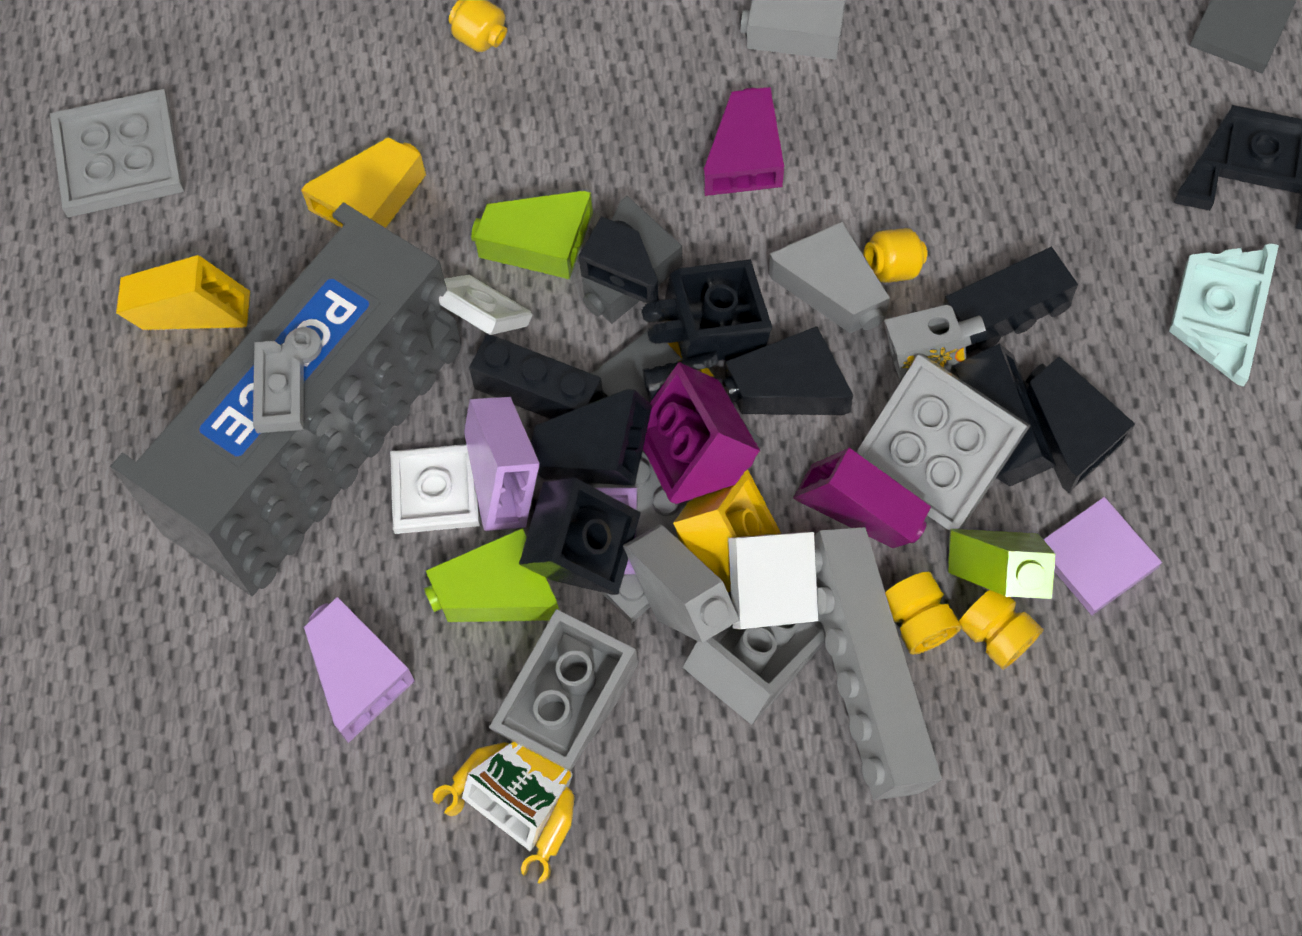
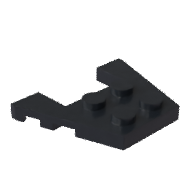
(1249, 149)

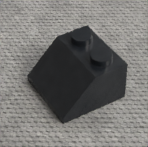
(579, 536)

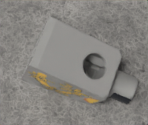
(933, 334)

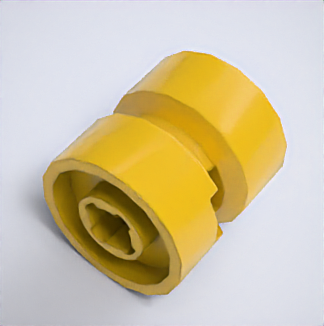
(924, 620)
(1004, 630)

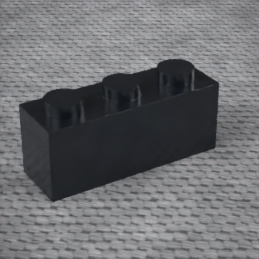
(1016, 296)
(999, 378)
(532, 379)

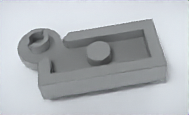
(280, 380)

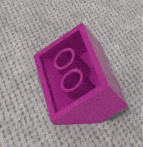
(696, 436)

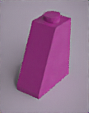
(746, 146)
(863, 496)

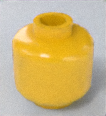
(478, 24)
(895, 255)

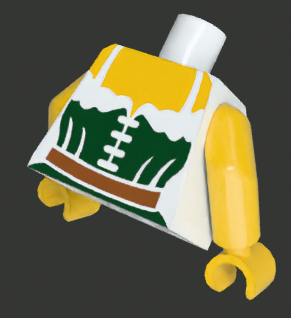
(518, 794)

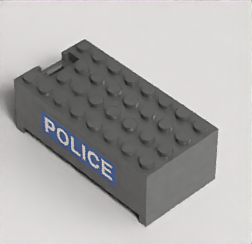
(250, 495)

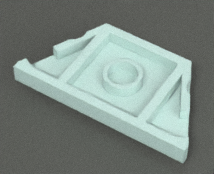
(1224, 307)

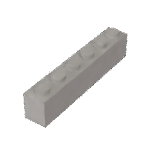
(871, 667)

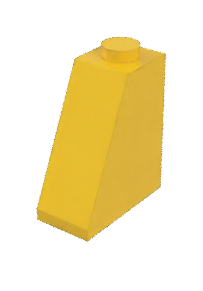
(370, 182)
(183, 296)

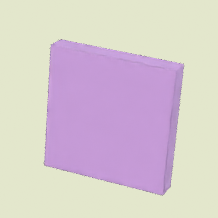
(1100, 556)

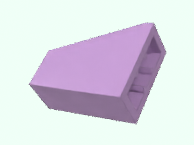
(500, 463)
(353, 667)

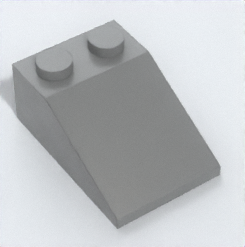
(754, 664)
(565, 690)

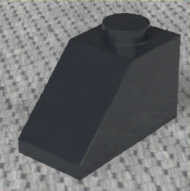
(619, 261)

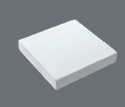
(483, 305)
(433, 489)
(773, 579)

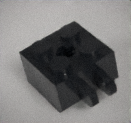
(711, 311)

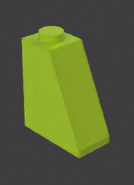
(535, 232)
(1003, 561)
(491, 585)

